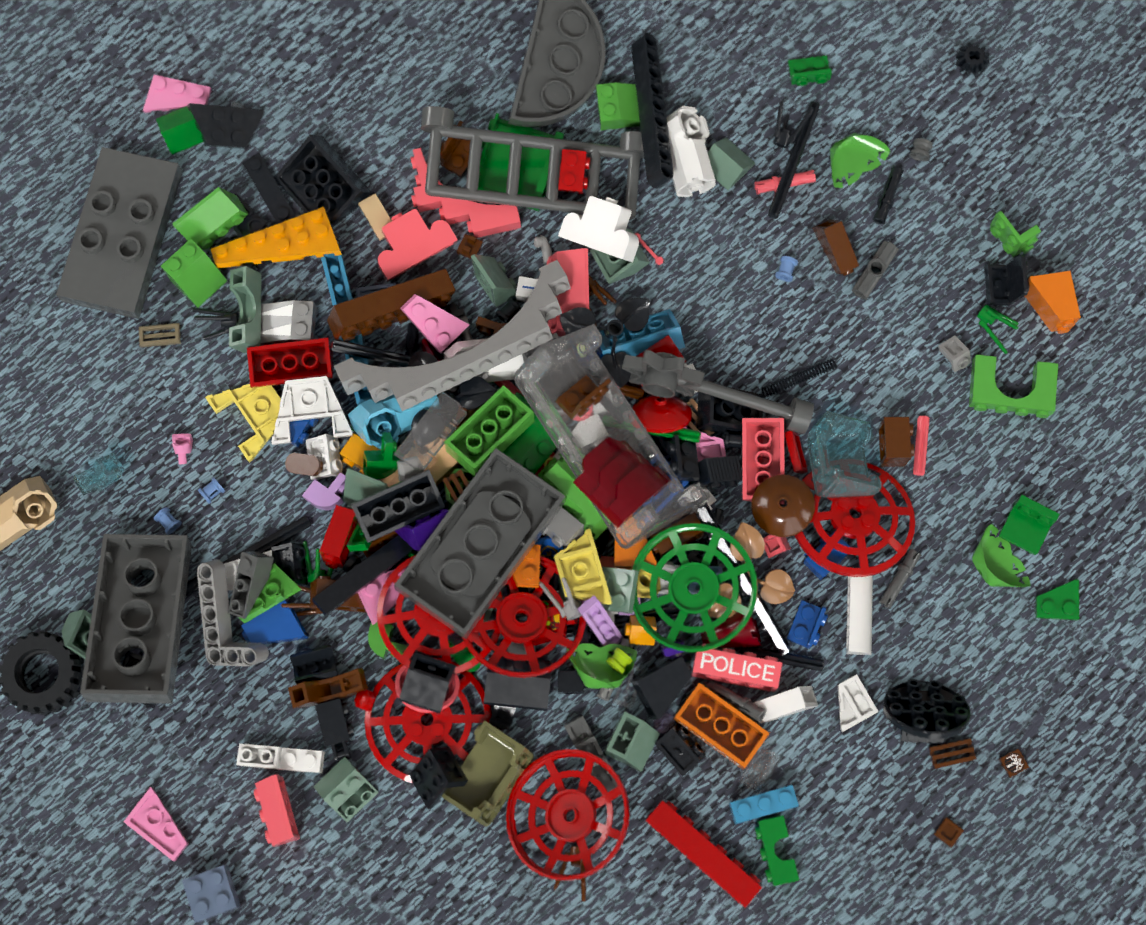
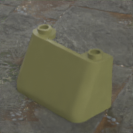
(491, 774)

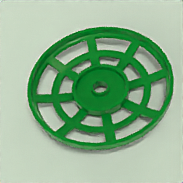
(687, 574)

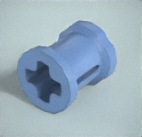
(786, 268)
(211, 490)
(167, 520)

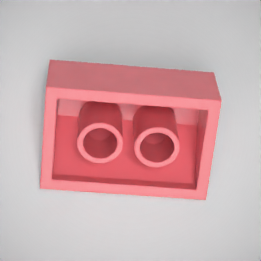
(276, 810)

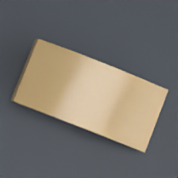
(375, 214)

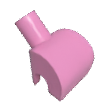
(182, 445)

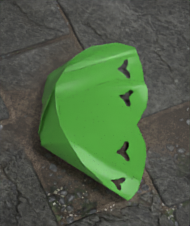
(852, 156)
(997, 563)
(595, 670)

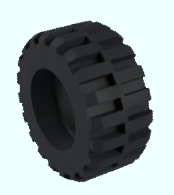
(14, 668)

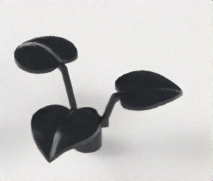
(630, 312)
(473, 391)

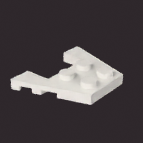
(309, 400)

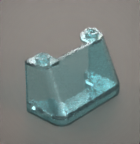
(839, 457)

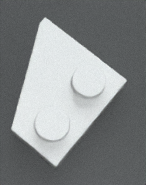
(854, 703)

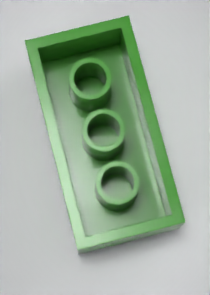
(490, 427)

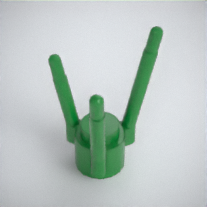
(989, 315)
(317, 572)

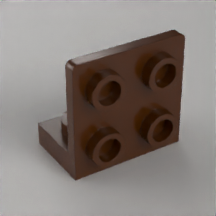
(455, 154)
(581, 396)

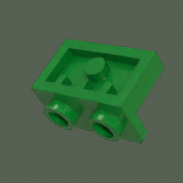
(809, 70)

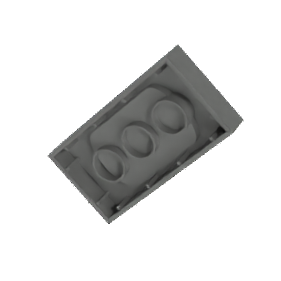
(480, 543)

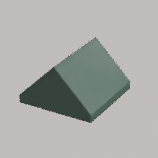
(728, 163)

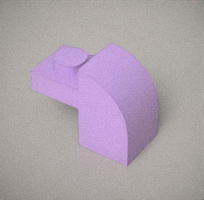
(323, 497)

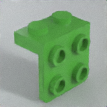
(1012, 241)

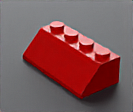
(289, 361)

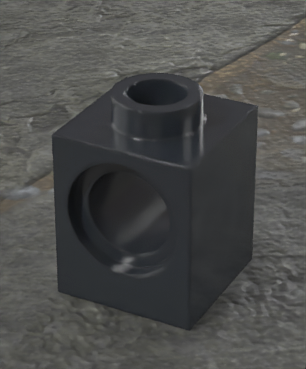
(570, 683)

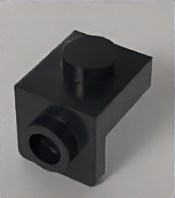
(502, 717)

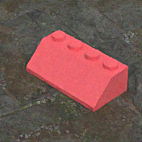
(576, 268)
(761, 452)

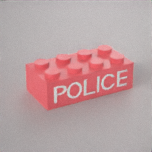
(738, 669)

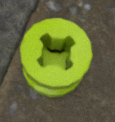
(619, 660)

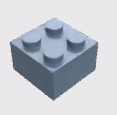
(211, 893)

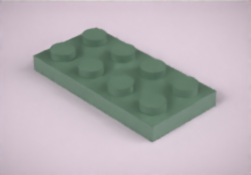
(621, 587)

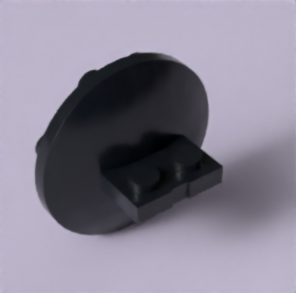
(926, 714)

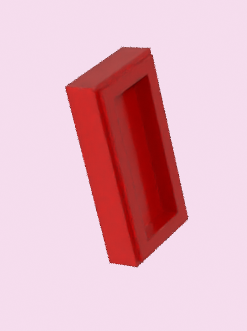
(796, 452)

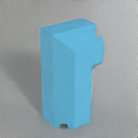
(373, 418)

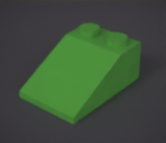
(617, 105)

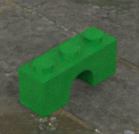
(778, 870)

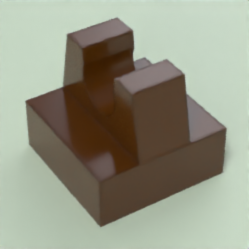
(469, 246)

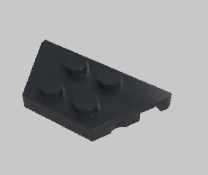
(225, 125)

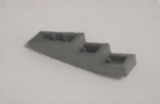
(584, 740)

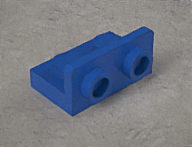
(806, 625)

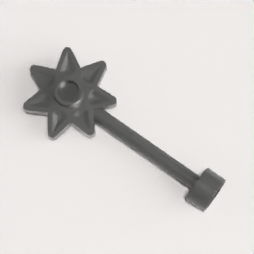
(665, 375)

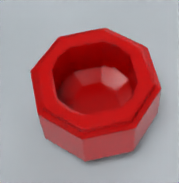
(364, 699)

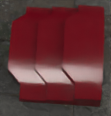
(619, 479)

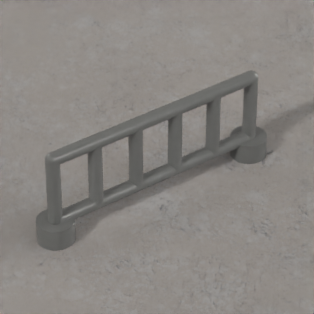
(439, 123)

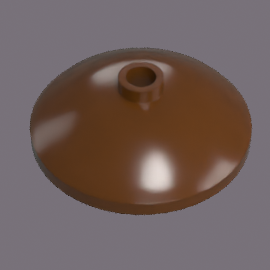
(783, 520)

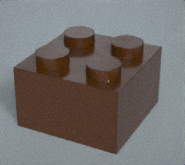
(895, 441)

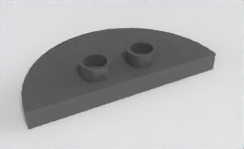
(559, 63)

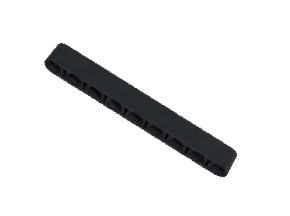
(652, 111)

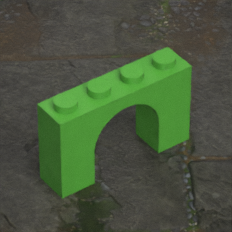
(986, 395)

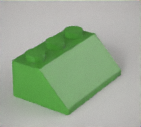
(211, 218)

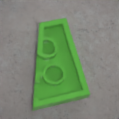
(275, 591)

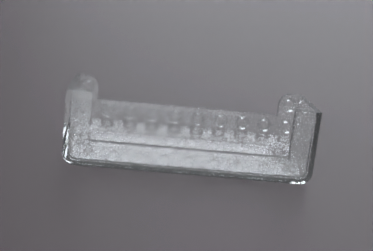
(555, 370)

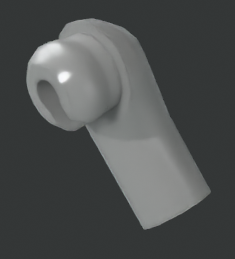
(545, 247)

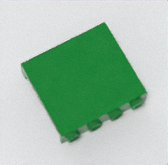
(533, 162)

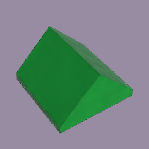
(179, 130)

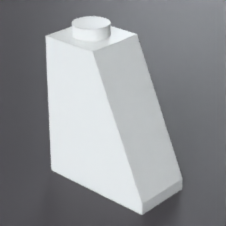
(788, 703)

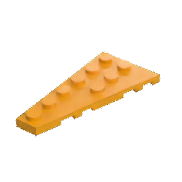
(286, 241)

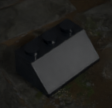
(517, 691)

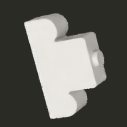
(602, 228)

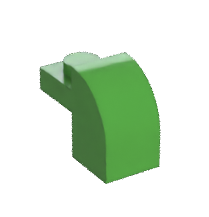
(377, 644)

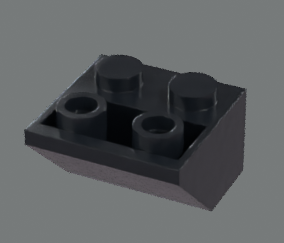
(427, 683)

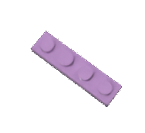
(600, 622)

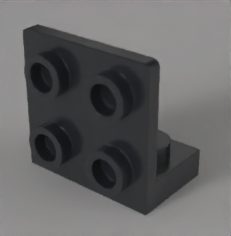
(436, 774)

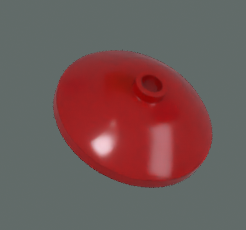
(663, 414)

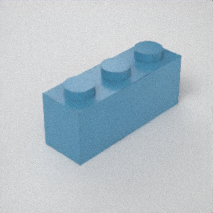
(763, 804)

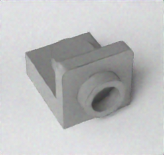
(956, 353)

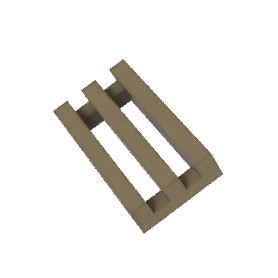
(176, 334)

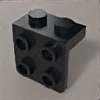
(1006, 282)

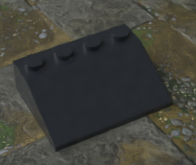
(320, 179)

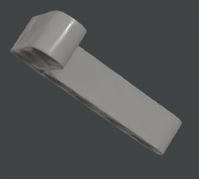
(216, 621)

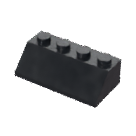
(397, 506)

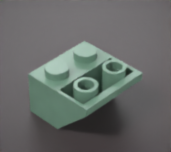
(631, 741)
(345, 789)

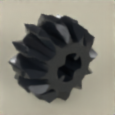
(965, 61)

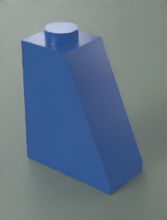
(274, 626)

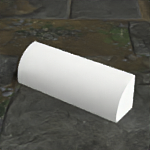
(859, 615)

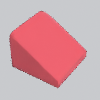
(775, 545)

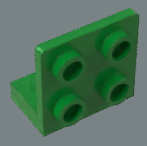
(1028, 524)

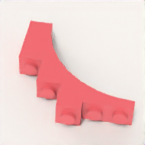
(483, 218)

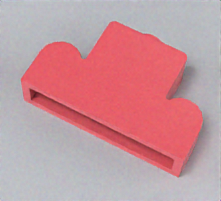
(412, 242)

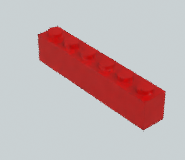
(703, 853)

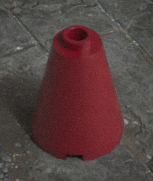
(748, 636)

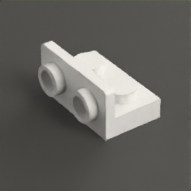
(327, 449)

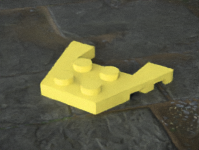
(260, 409)

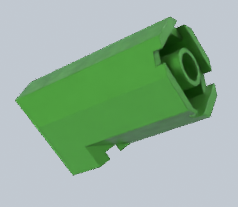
(576, 503)

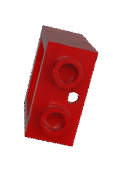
(340, 529)

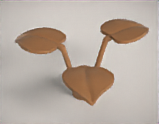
(777, 584)

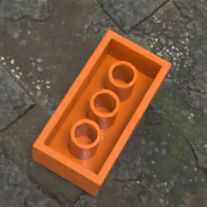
(721, 726)

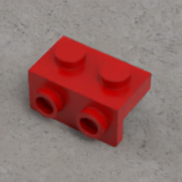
(572, 171)

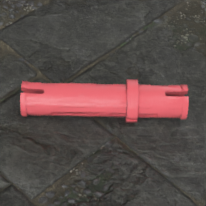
(772, 184)

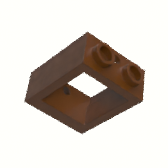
(686, 537)

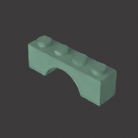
(246, 287)

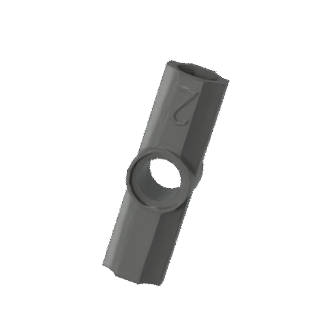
(870, 279)

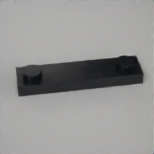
(268, 189)

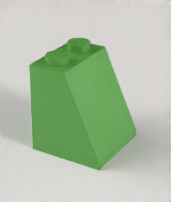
(193, 273)

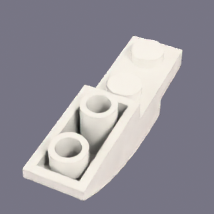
(280, 758)

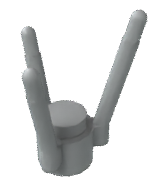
(570, 607)

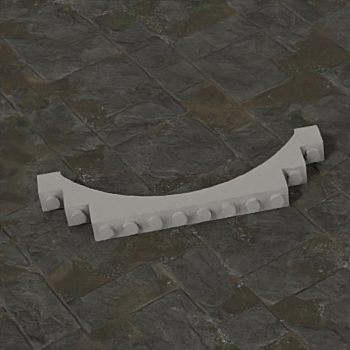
(423, 382)

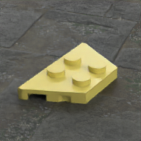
(583, 570)

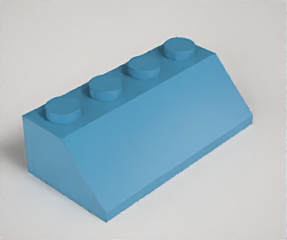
(657, 327)

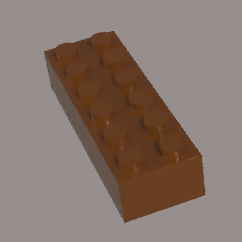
(383, 306)

